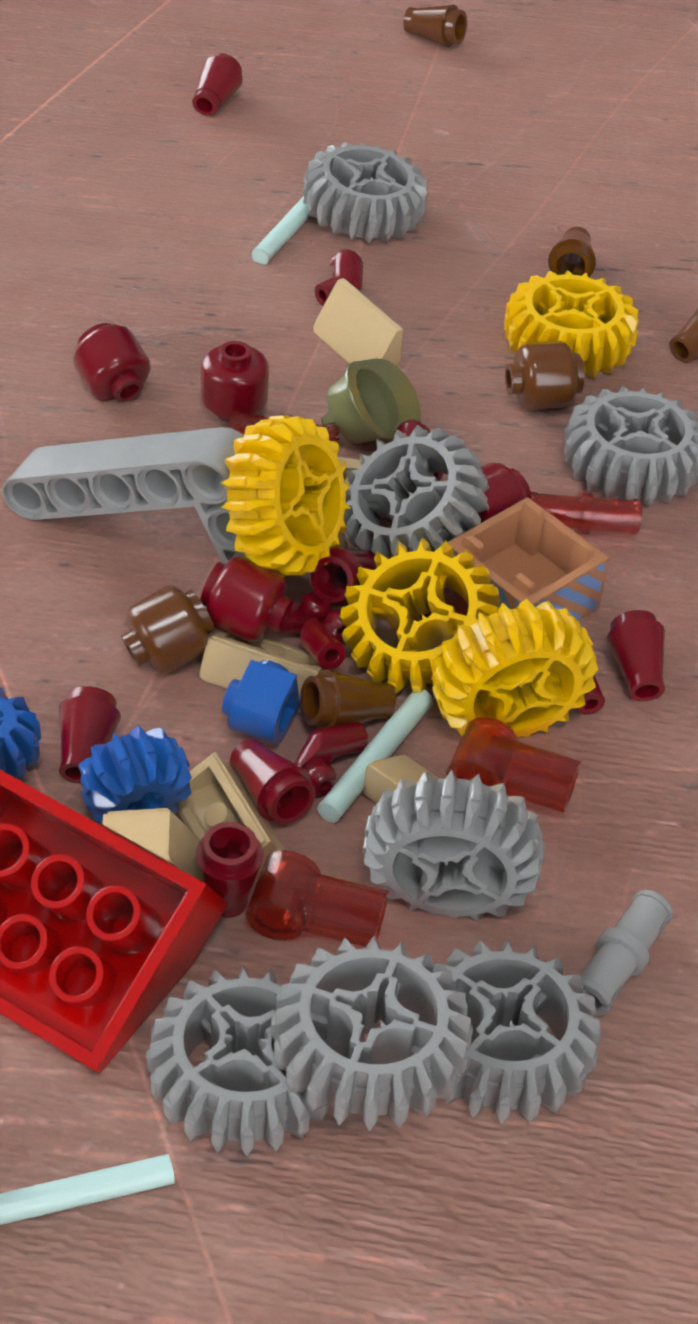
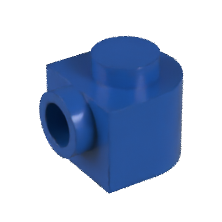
(262, 701)

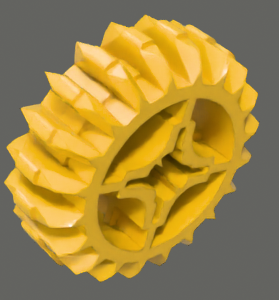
(577, 311)
(286, 494)
(404, 590)
(516, 668)

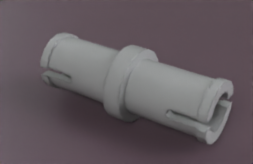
(624, 948)

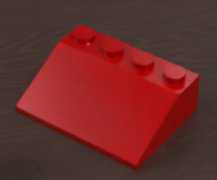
(89, 926)

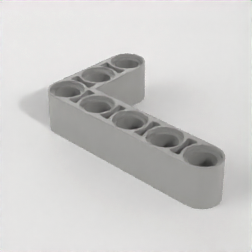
(130, 477)

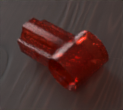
(527, 771)
(298, 899)

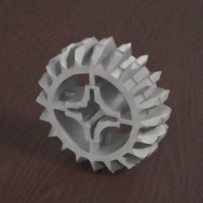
(365, 192)
(633, 445)
(402, 486)
(454, 846)
(512, 1053)
(401, 1063)
(238, 1086)

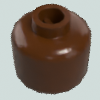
(545, 375)
(167, 629)

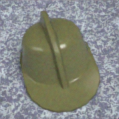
(371, 401)

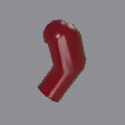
(347, 266)
(324, 640)

